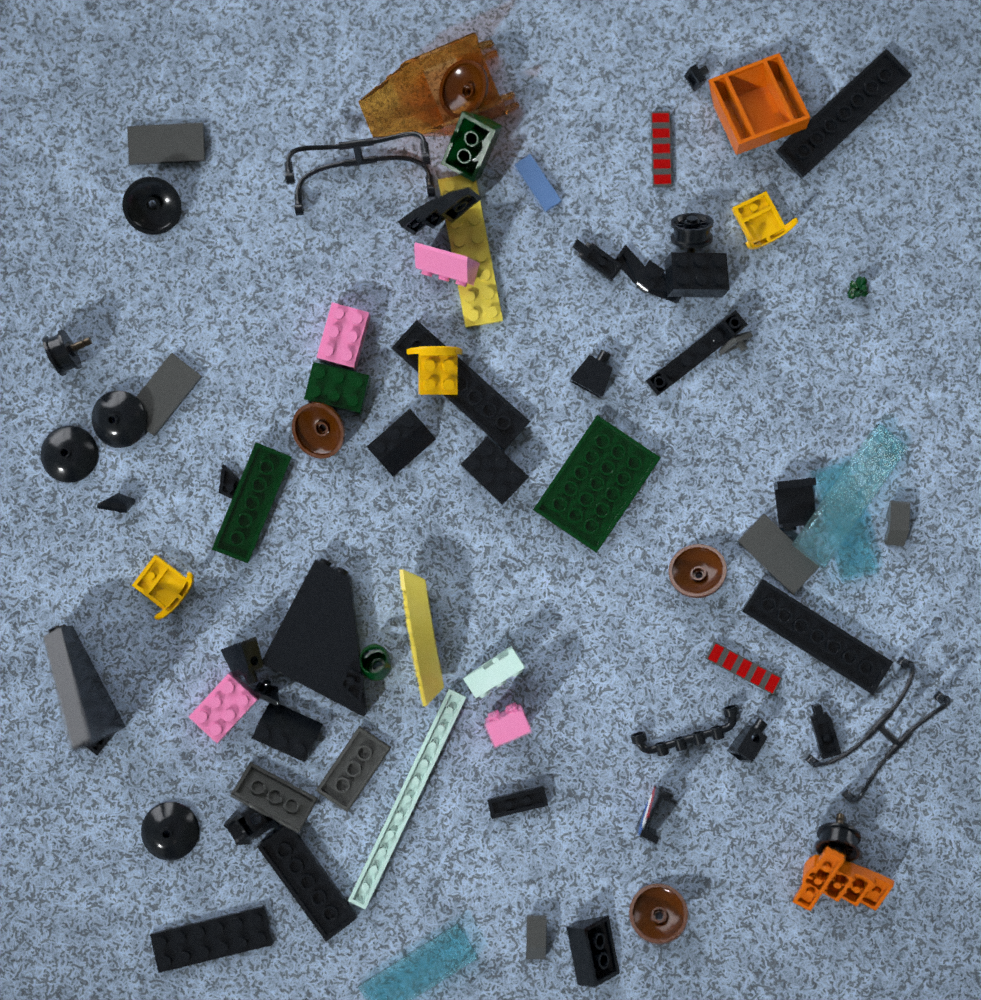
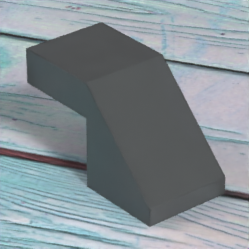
(898, 523)
(536, 937)

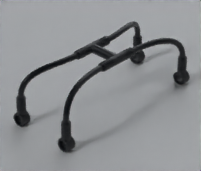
(358, 160)
(880, 726)

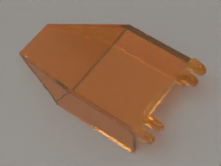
(411, 94)

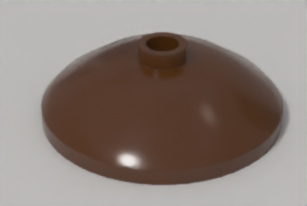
(456, 85)
(309, 431)
(693, 561)
(656, 900)

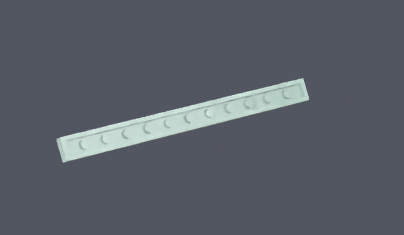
(407, 799)

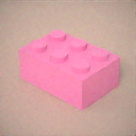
(343, 336)
(224, 707)
(507, 724)

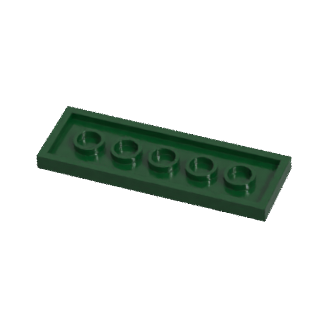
(251, 502)

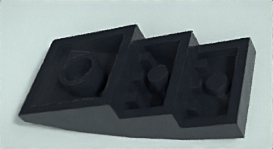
(448, 206)

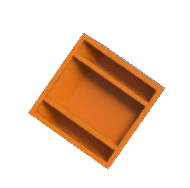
(758, 104)

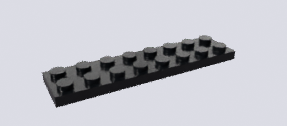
(844, 113)
(475, 396)
(817, 636)

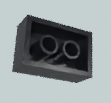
(696, 274)
(494, 471)

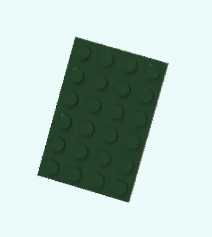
(596, 483)

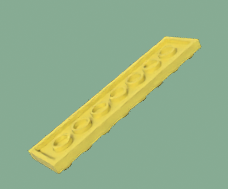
(469, 238)

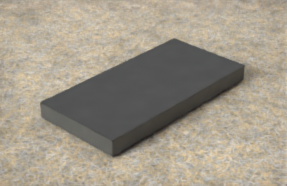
(166, 143)
(167, 391)
(777, 554)
(353, 768)
(274, 797)

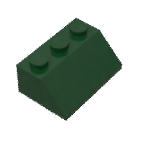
(471, 145)

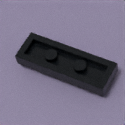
(517, 802)

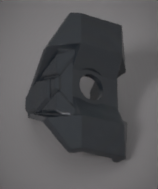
(244, 830)

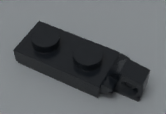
(597, 259)
(824, 732)

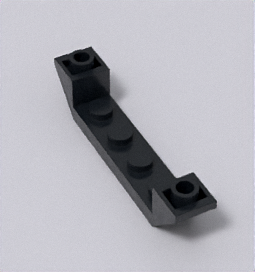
(696, 353)

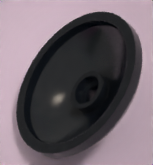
(149, 218)
(129, 419)
(81, 454)
(179, 822)

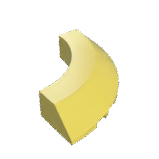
(421, 636)

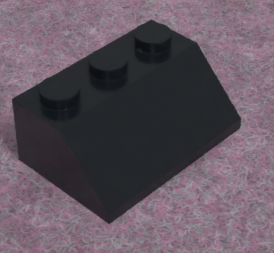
(401, 442)
(287, 731)
(593, 951)

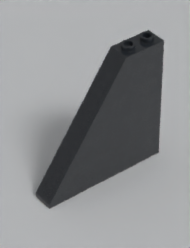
(320, 635)
(81, 693)

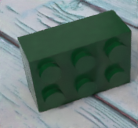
(337, 388)

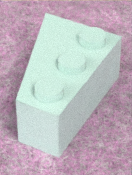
(494, 672)

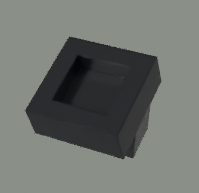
(696, 76)

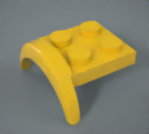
(761, 221)
(437, 369)
(163, 585)

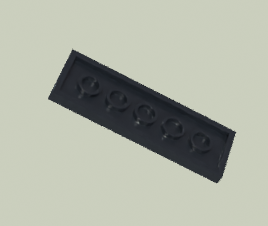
(307, 882)
(211, 939)

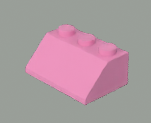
(445, 264)

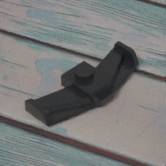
(647, 277)

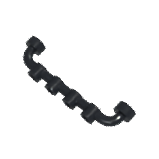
(697, 737)

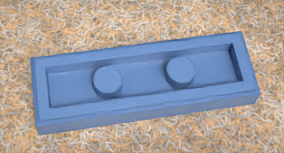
(537, 183)

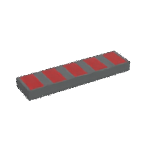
(661, 149)
(743, 668)

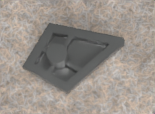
(736, 341)

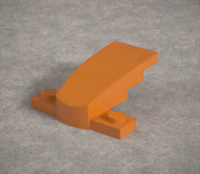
(840, 879)

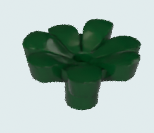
(858, 288)

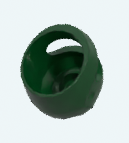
(367, 663)

